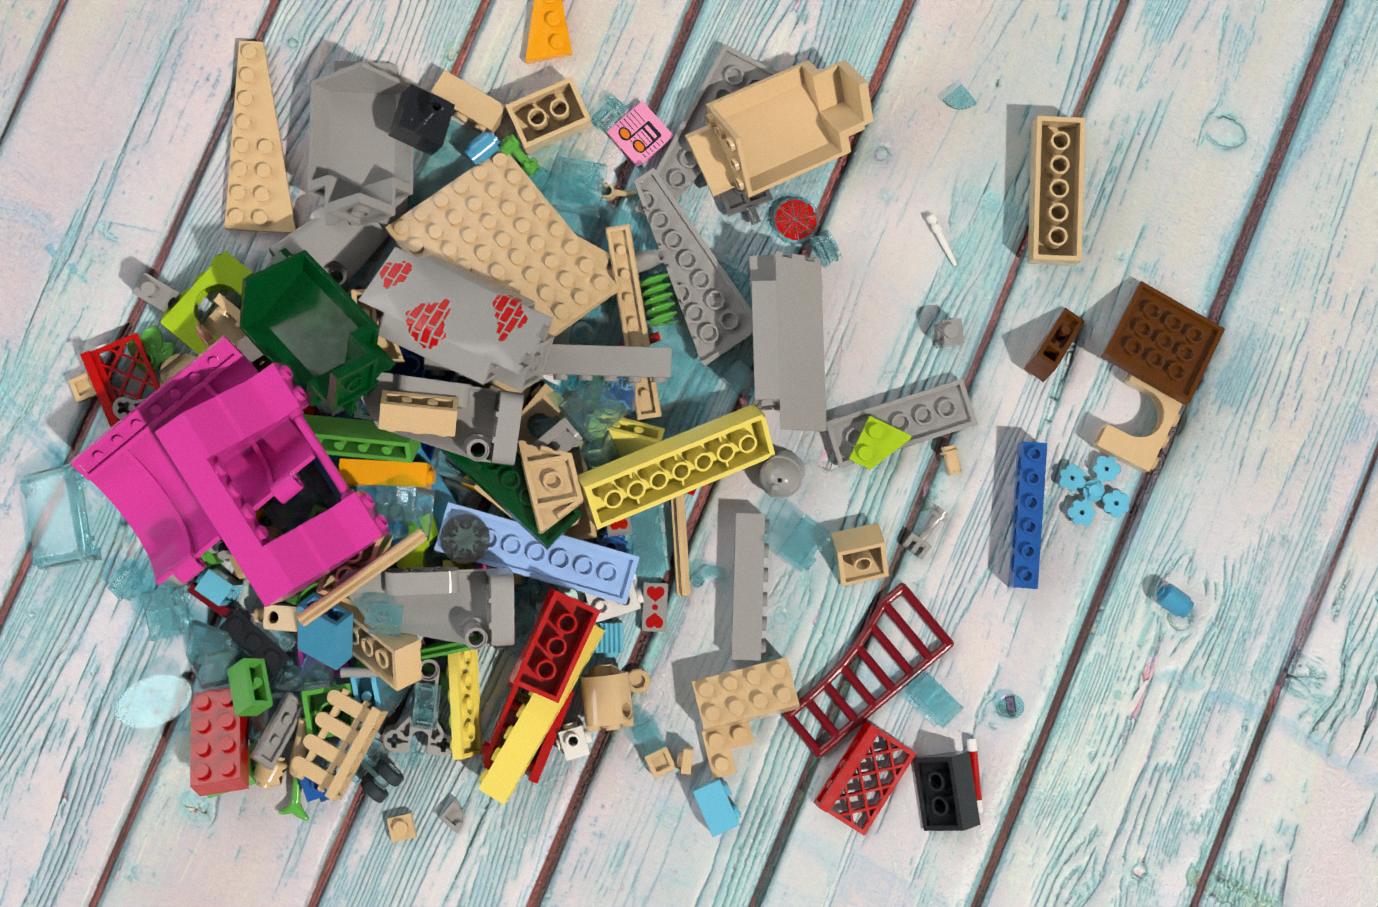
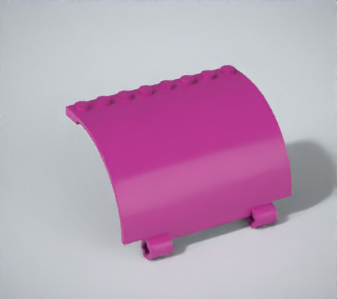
(149, 489)

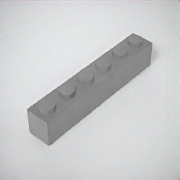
(748, 586)

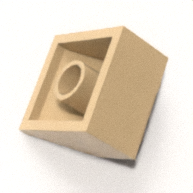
(860, 554)

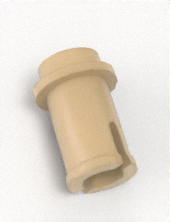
(951, 460)

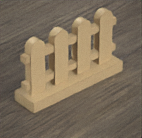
(348, 762)

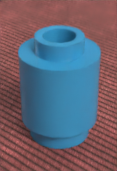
(482, 147)
(1174, 600)

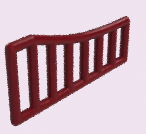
(858, 648)

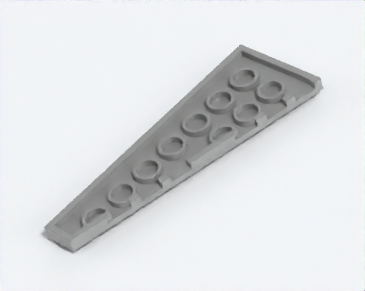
(728, 74)
(707, 296)

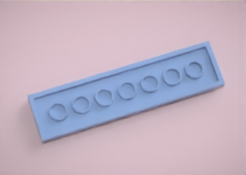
(566, 563)

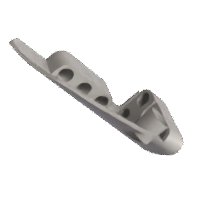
(338, 247)
(482, 416)
(445, 602)

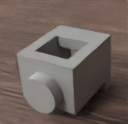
(949, 333)

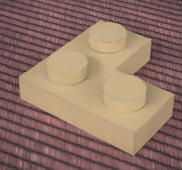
(719, 746)

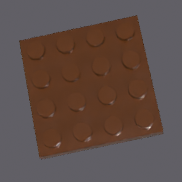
(1163, 343)

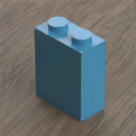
(328, 636)

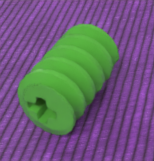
(658, 301)

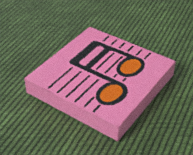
(640, 134)

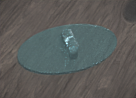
(154, 701)

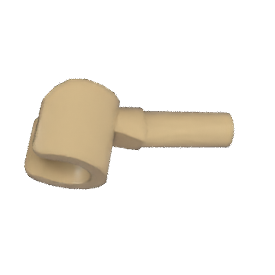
(617, 192)

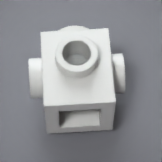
(571, 749)

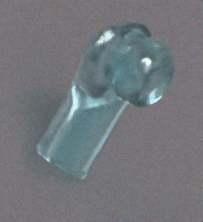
(703, 573)

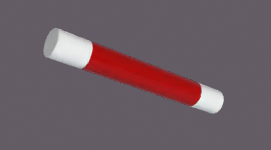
(972, 748)

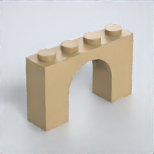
(1141, 451)

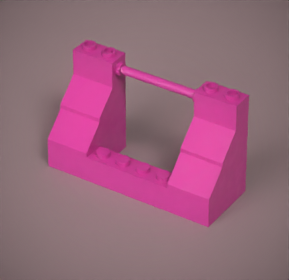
(226, 425)

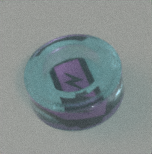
(1011, 706)

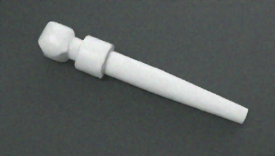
(936, 228)

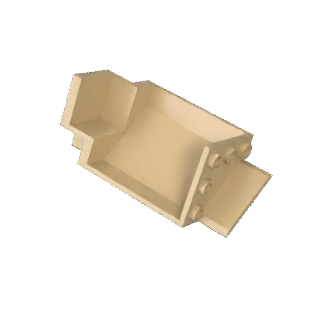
(780, 127)

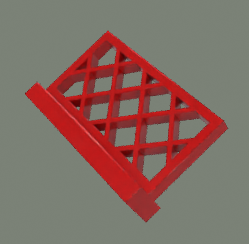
(102, 380)
(845, 771)

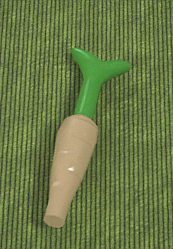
(298, 749)

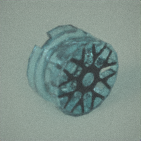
(825, 248)

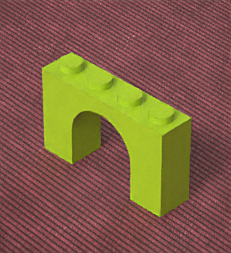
(181, 320)

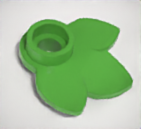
(154, 346)

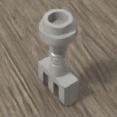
(920, 540)

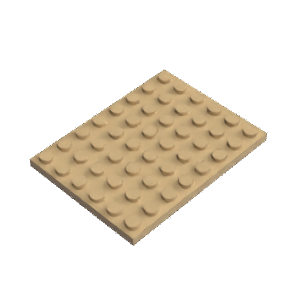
(511, 235)

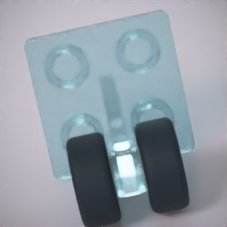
(382, 774)

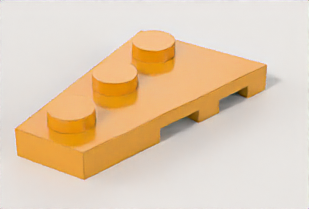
(548, 32)

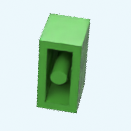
(249, 687)

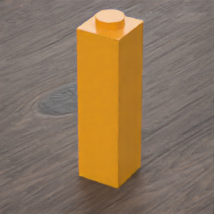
(391, 473)

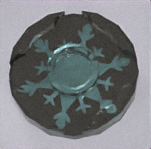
(465, 538)

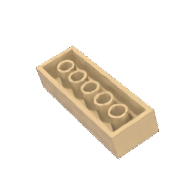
(1056, 191)

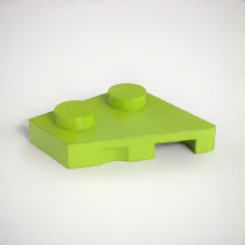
(877, 443)

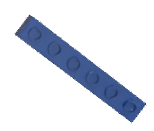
(1027, 515)

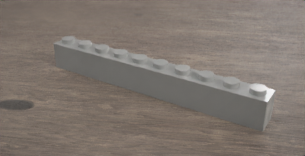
(596, 361)

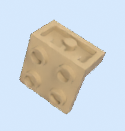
(225, 320)

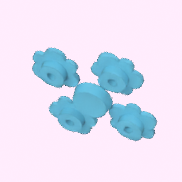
(1094, 490)

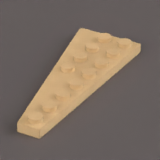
(257, 171)

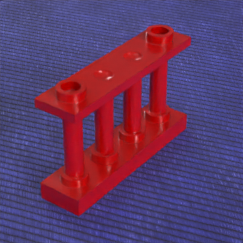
(538, 763)

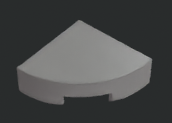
(453, 815)

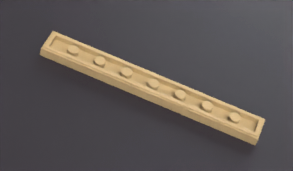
(632, 312)

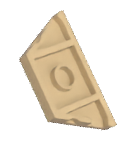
(550, 483)

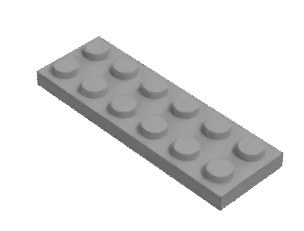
(919, 415)

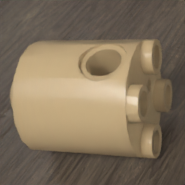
(607, 698)

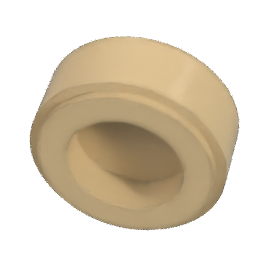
(639, 680)

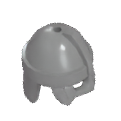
(784, 466)

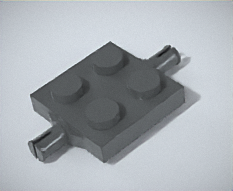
(738, 202)

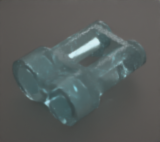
(617, 110)

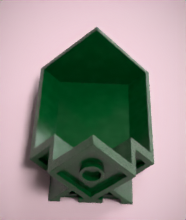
(314, 328)

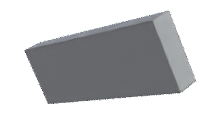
(278, 731)

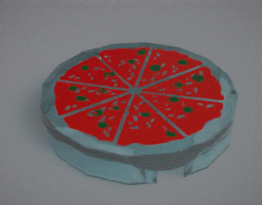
(795, 220)

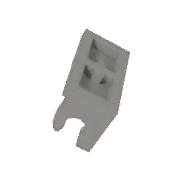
(560, 437)

